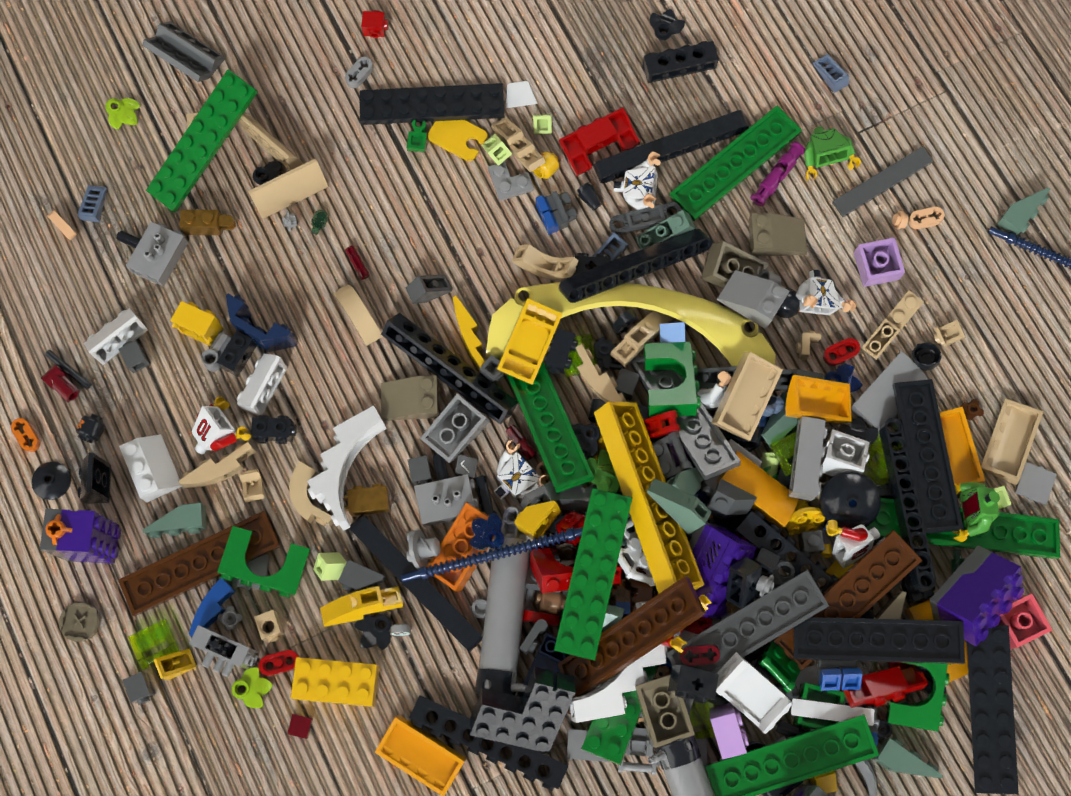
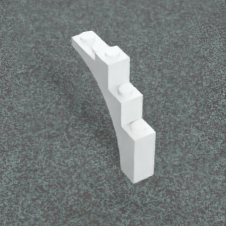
(350, 439)
(608, 698)

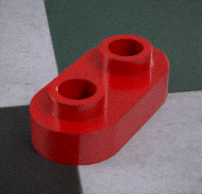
(840, 352)
(279, 662)

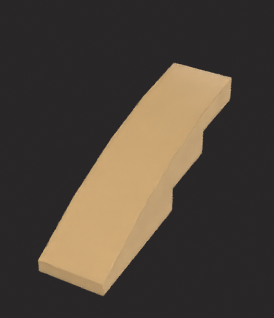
(518, 144)

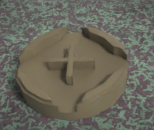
(79, 621)

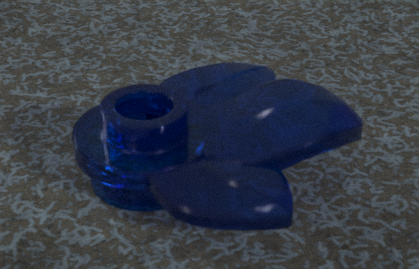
(844, 375)
(485, 530)

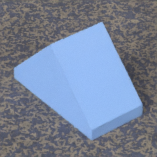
(672, 332)

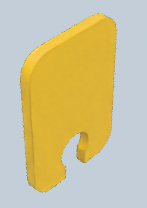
(454, 136)

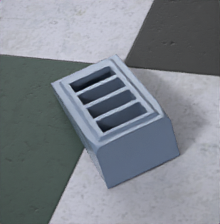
(837, 82)
(94, 216)
(614, 237)

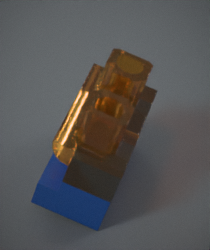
(621, 596)

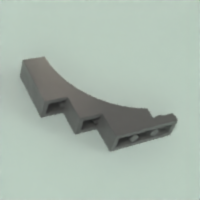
(708, 377)
(570, 499)

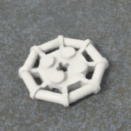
(635, 557)

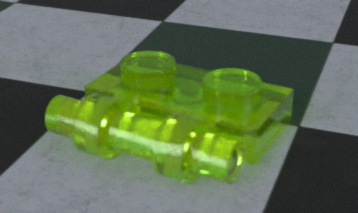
(878, 470)

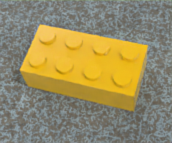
(335, 682)

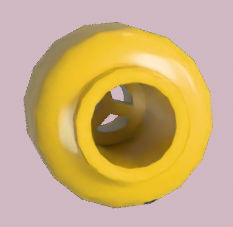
(549, 168)

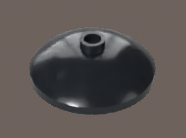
(846, 487)

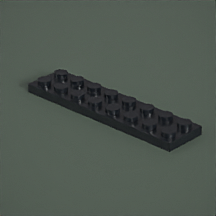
(431, 104)
(928, 455)
(879, 640)
(992, 714)

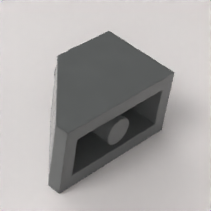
(428, 288)
(359, 577)

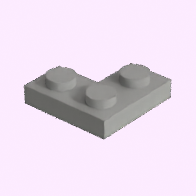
(507, 186)

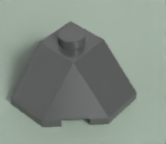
(729, 501)

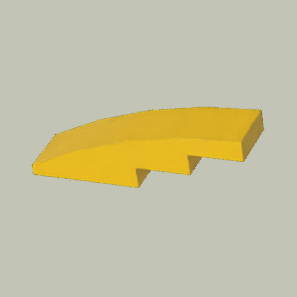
(468, 328)

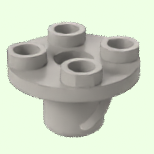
(421, 548)

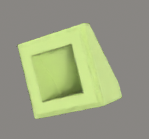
(542, 124)

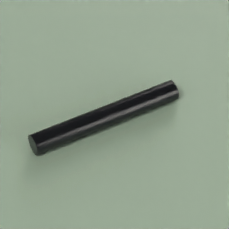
(68, 369)

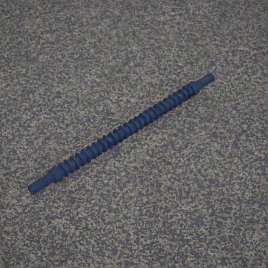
(1011, 238)
(425, 572)

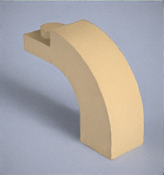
(544, 265)
(358, 314)
(301, 498)

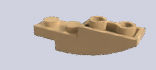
(892, 325)
(639, 335)
(599, 383)
(211, 472)

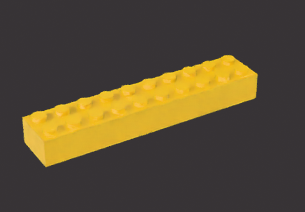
(635, 468)

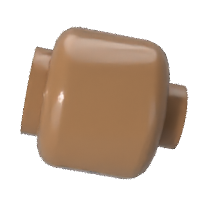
(551, 602)

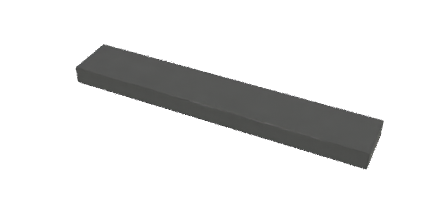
(882, 182)

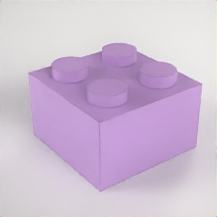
(879, 262)
(728, 733)

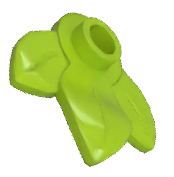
(124, 112)
(254, 686)

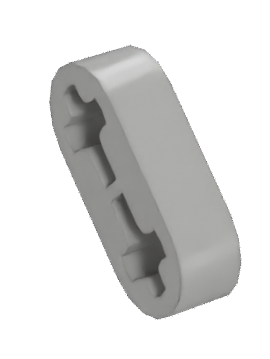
(359, 72)

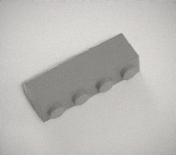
(807, 458)

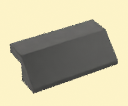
(184, 51)

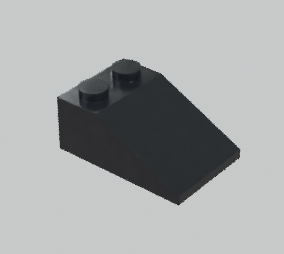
(95, 480)

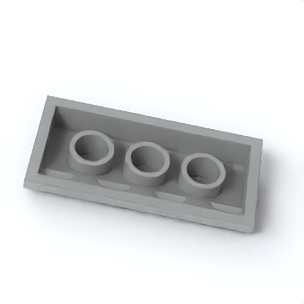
(878, 401)

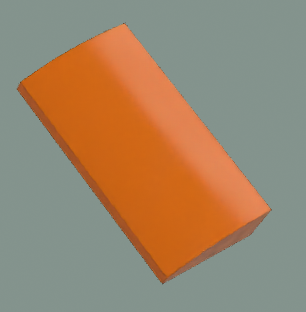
(457, 545)

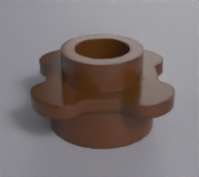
(970, 415)

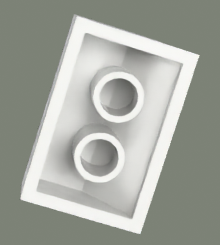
(113, 335)
(262, 384)
(150, 467)

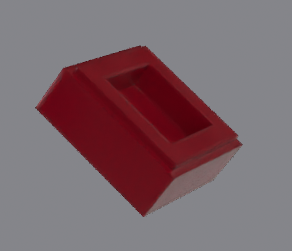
(300, 726)

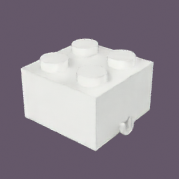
(844, 454)

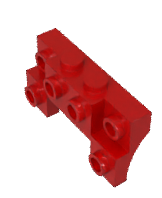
(596, 136)
(887, 685)

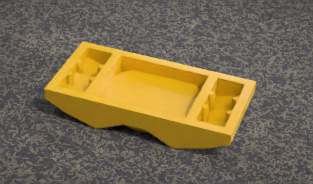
(529, 341)

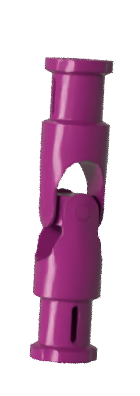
(772, 180)

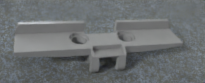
(638, 746)

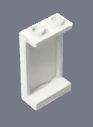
(752, 693)

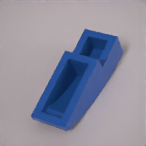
(212, 605)

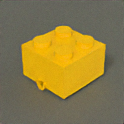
(196, 323)

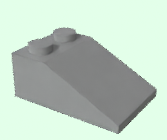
(753, 297)
(455, 428)

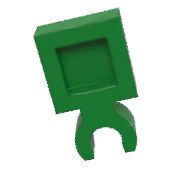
(417, 138)

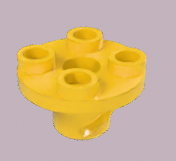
(804, 518)

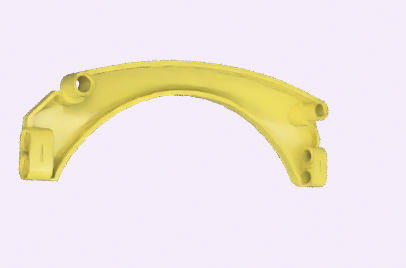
(714, 321)

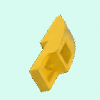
(362, 602)

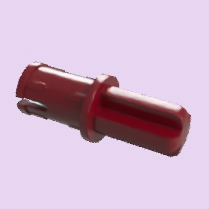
(525, 447)

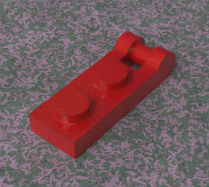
(657, 427)

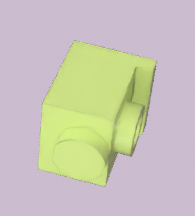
(496, 149)

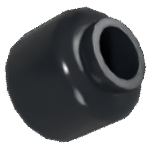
(90, 428)

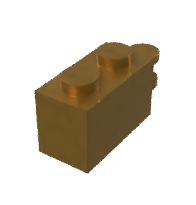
(205, 222)
(367, 500)

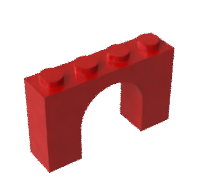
(552, 575)

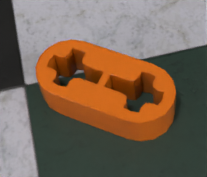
(29, 432)

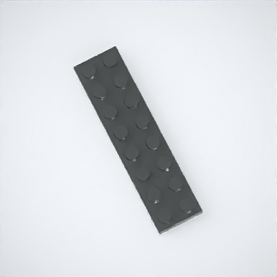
(698, 435)
(757, 622)

